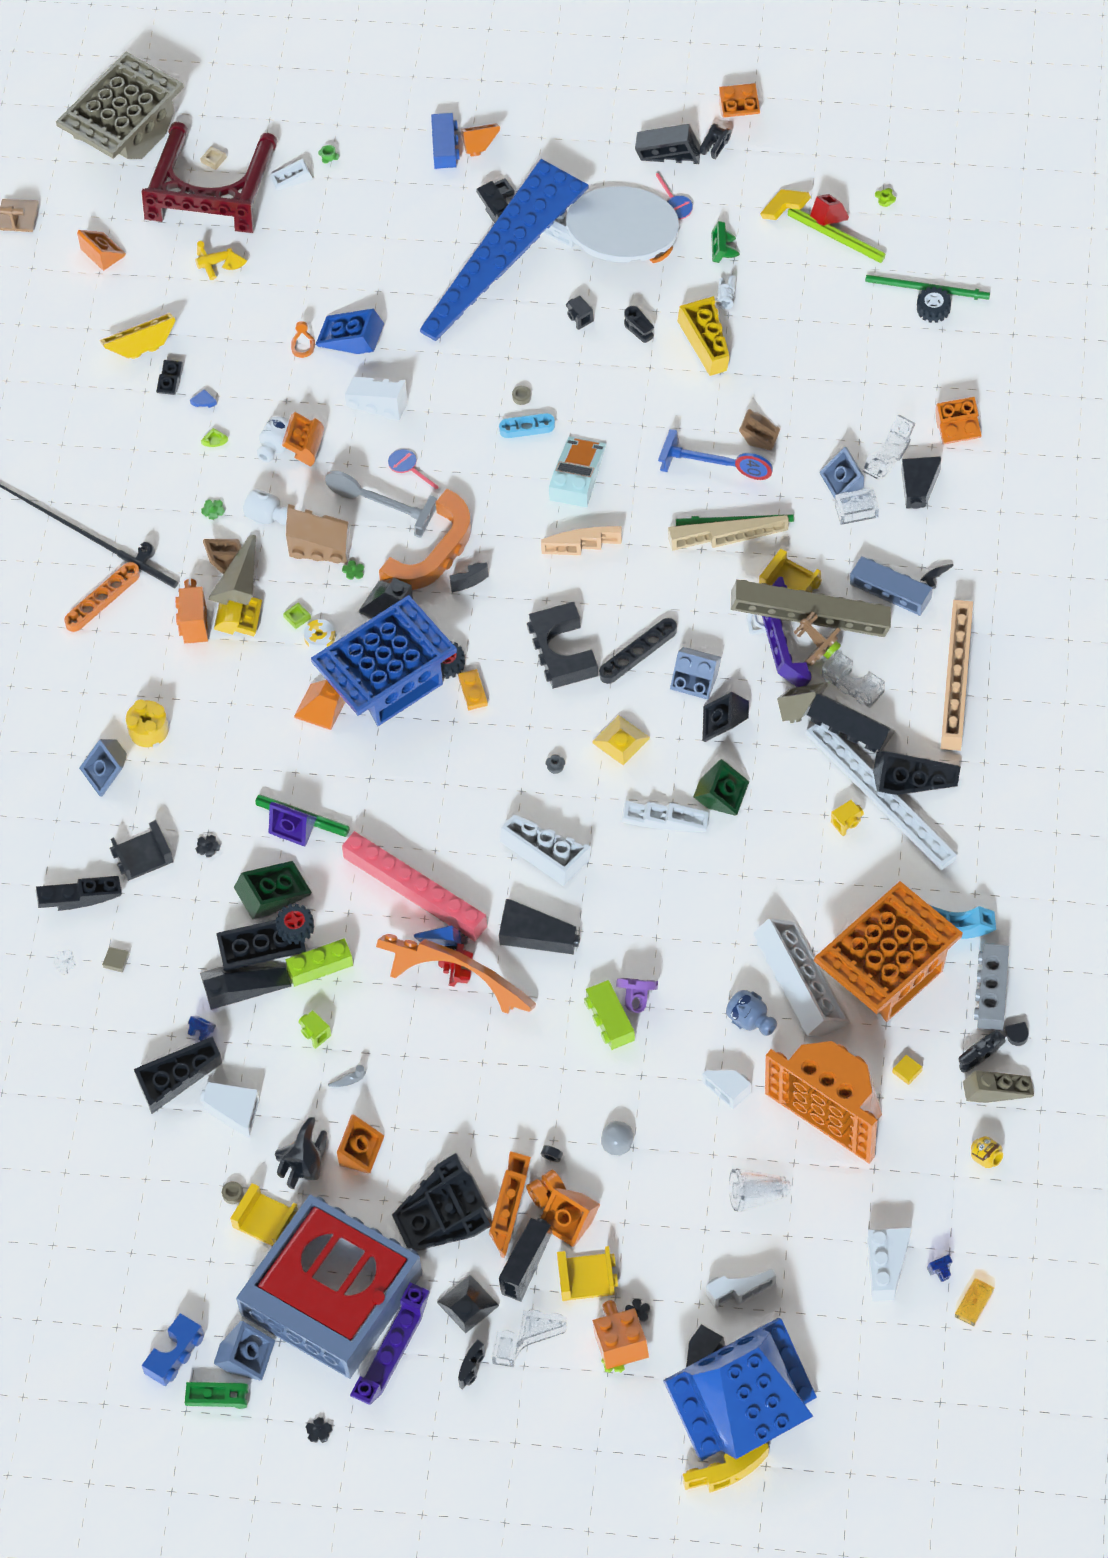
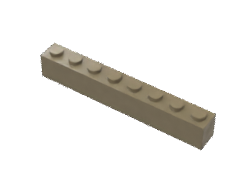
(798, 604)

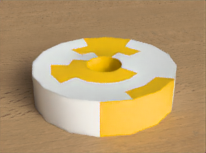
(319, 627)

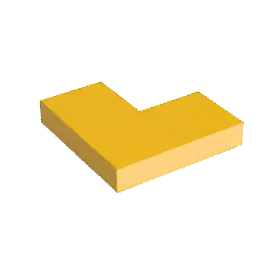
(783, 200)

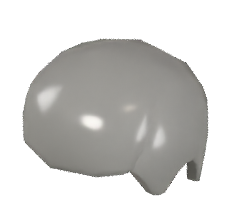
(617, 1138)

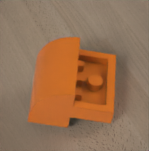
(958, 420)
(303, 438)

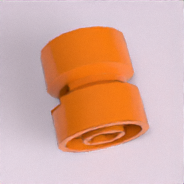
(541, 1189)

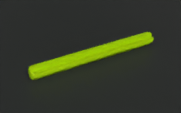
(838, 235)

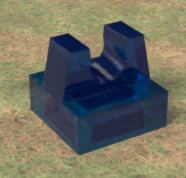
(202, 1025)
(941, 1268)

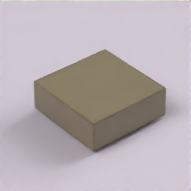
(115, 959)

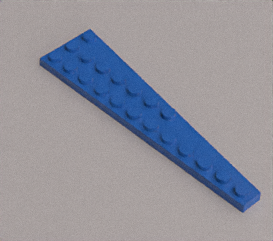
(530, 212)

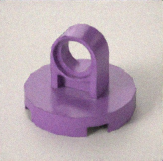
(638, 989)

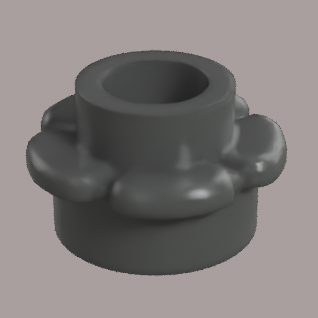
(555, 768)

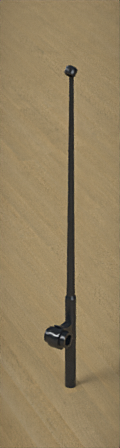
(140, 559)

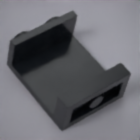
(142, 853)

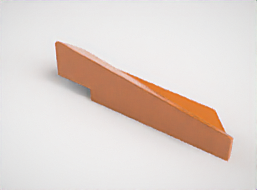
(509, 1201)

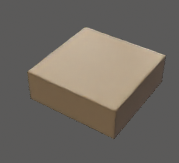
(213, 158)

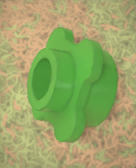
(328, 154)

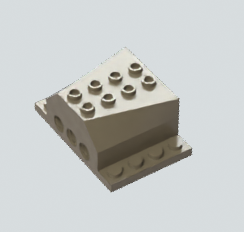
(124, 109)

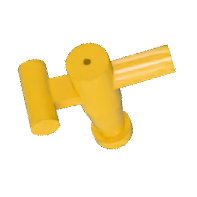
(208, 260)

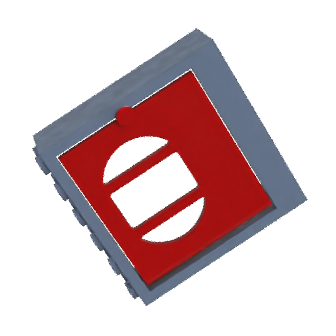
(315, 1316)

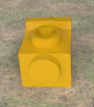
(846, 817)

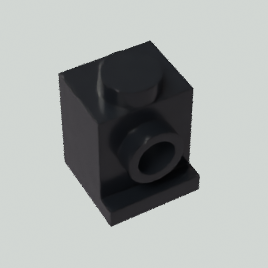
(580, 312)

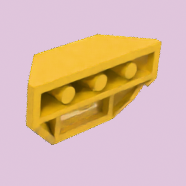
(141, 338)

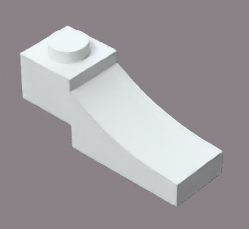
(741, 1289)

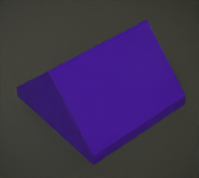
(290, 823)

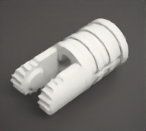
(726, 293)

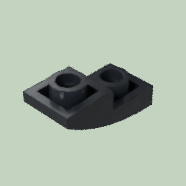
(169, 377)
(476, 573)
(468, 1369)

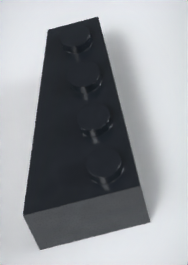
(176, 1072)

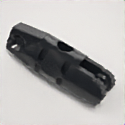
(981, 1051)

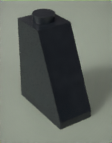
(919, 479)

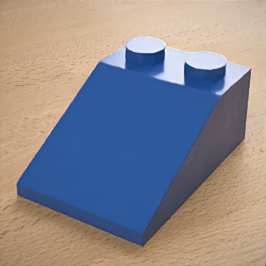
(351, 331)

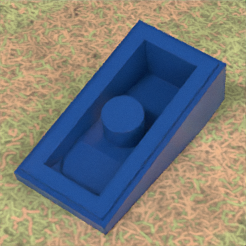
(444, 936)

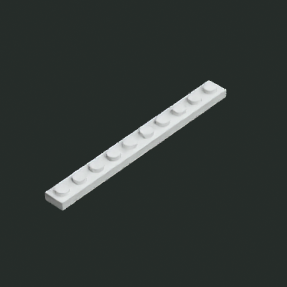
(889, 804)

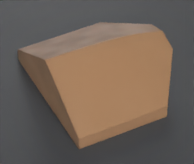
(758, 430)
(221, 552)

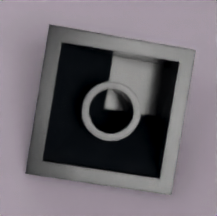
(384, 596)
(723, 715)
(468, 1304)

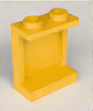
(794, 575)

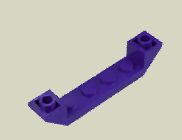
(795, 673)
(394, 1345)

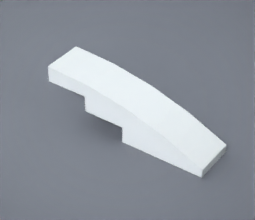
(665, 817)

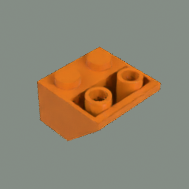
(738, 100)

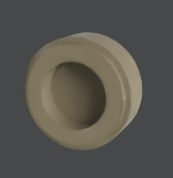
(521, 395)
(232, 1192)

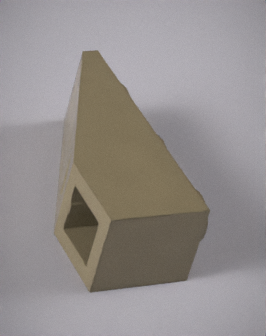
(994, 1087)

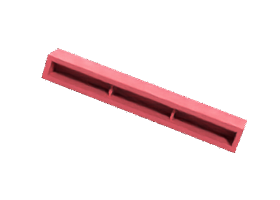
(414, 886)

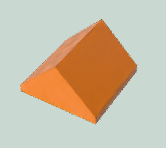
(99, 248)
(359, 1145)

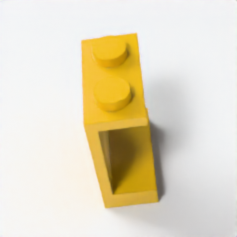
(262, 1216)
(587, 1275)

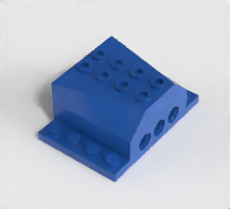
(387, 661)
(743, 1393)

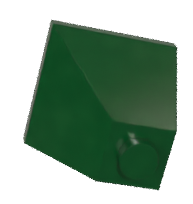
(722, 789)

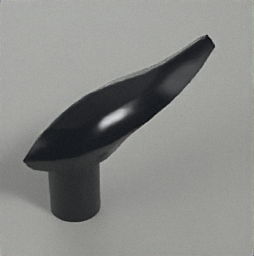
(929, 576)

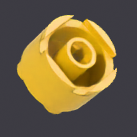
(147, 723)

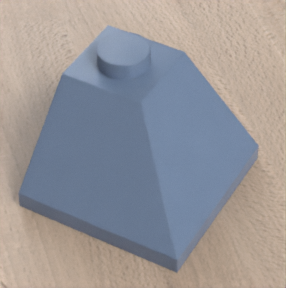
(104, 764)
(245, 1352)

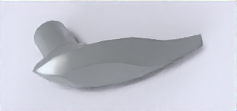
(349, 1078)

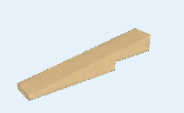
(725, 532)

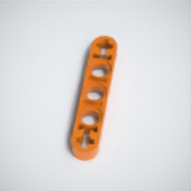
(99, 605)

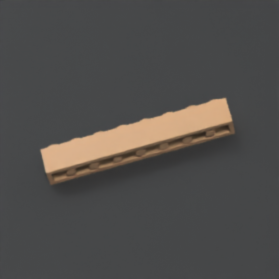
(957, 675)

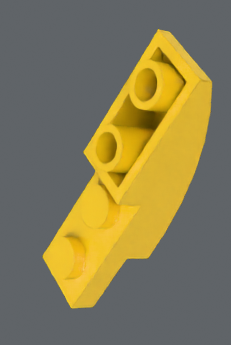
(720, 1475)

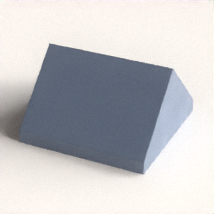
(842, 474)

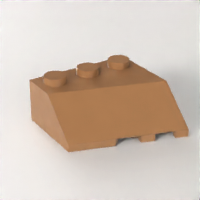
(317, 537)

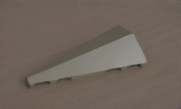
(238, 578)

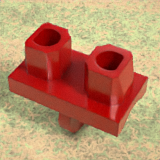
(457, 974)

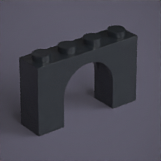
(560, 669)

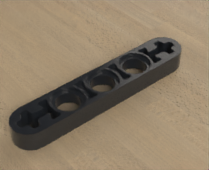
(642, 642)

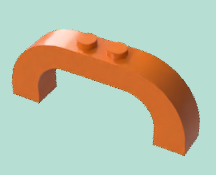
(442, 557)

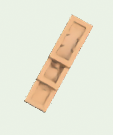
(587, 538)

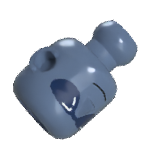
(750, 1012)

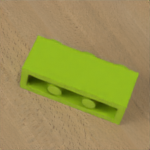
(319, 962)
(609, 1015)

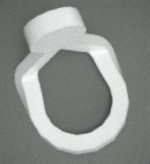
(749, 624)

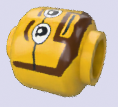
(986, 1152)

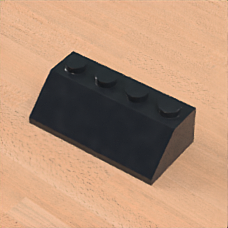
(850, 722)
(254, 945)

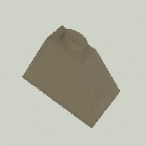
(797, 701)

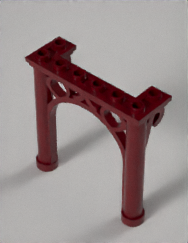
(201, 198)

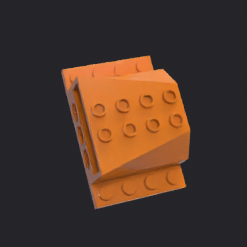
(890, 951)
(829, 1092)

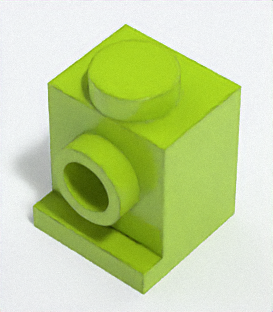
(314, 1028)

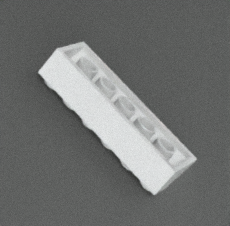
(800, 977)

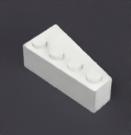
(545, 849)

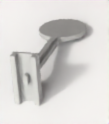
(350, 488)

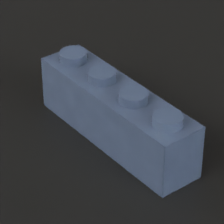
(891, 585)

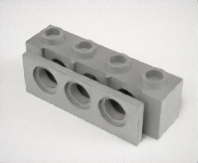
(992, 986)

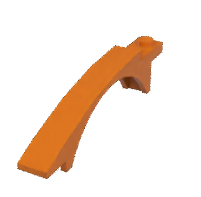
(410, 954)

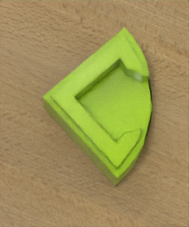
(214, 438)

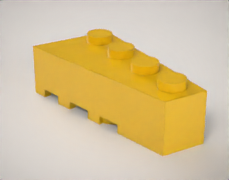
(704, 331)

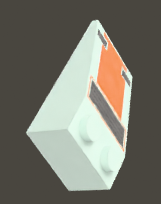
(576, 472)

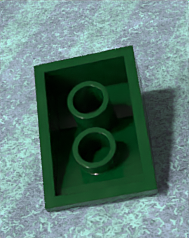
(271, 888)

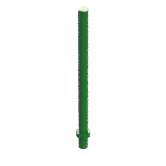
(920, 286)

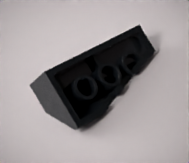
(908, 774)
(242, 983)

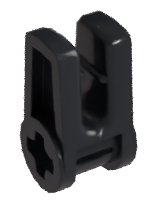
(719, 137)
(638, 324)

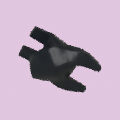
(302, 1155)

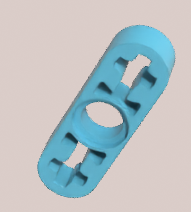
(532, 419)

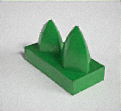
(719, 238)

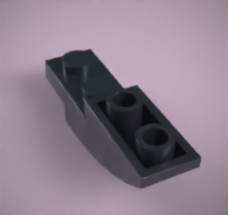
(492, 199)
(80, 894)

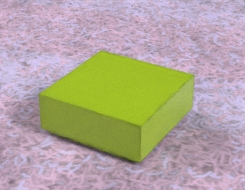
(297, 615)

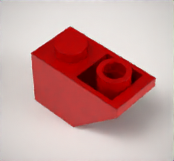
(828, 210)

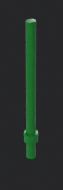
(696, 520)

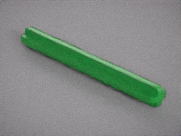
(321, 822)

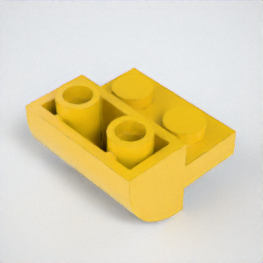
(238, 617)

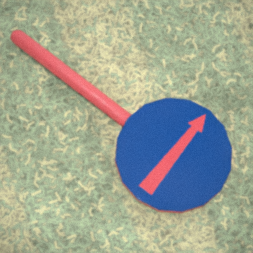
(681, 204)
(404, 461)

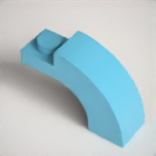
(972, 922)

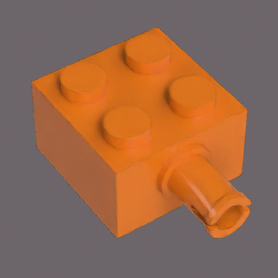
(192, 613)
(619, 1336)

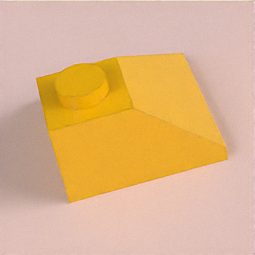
(620, 740)

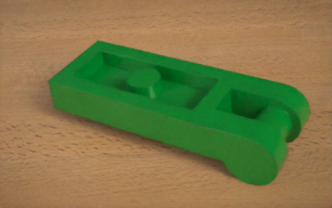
(216, 1394)

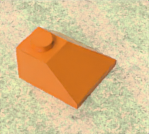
(478, 138)
(320, 705)
(569, 1214)

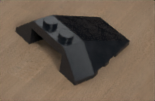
(443, 1208)

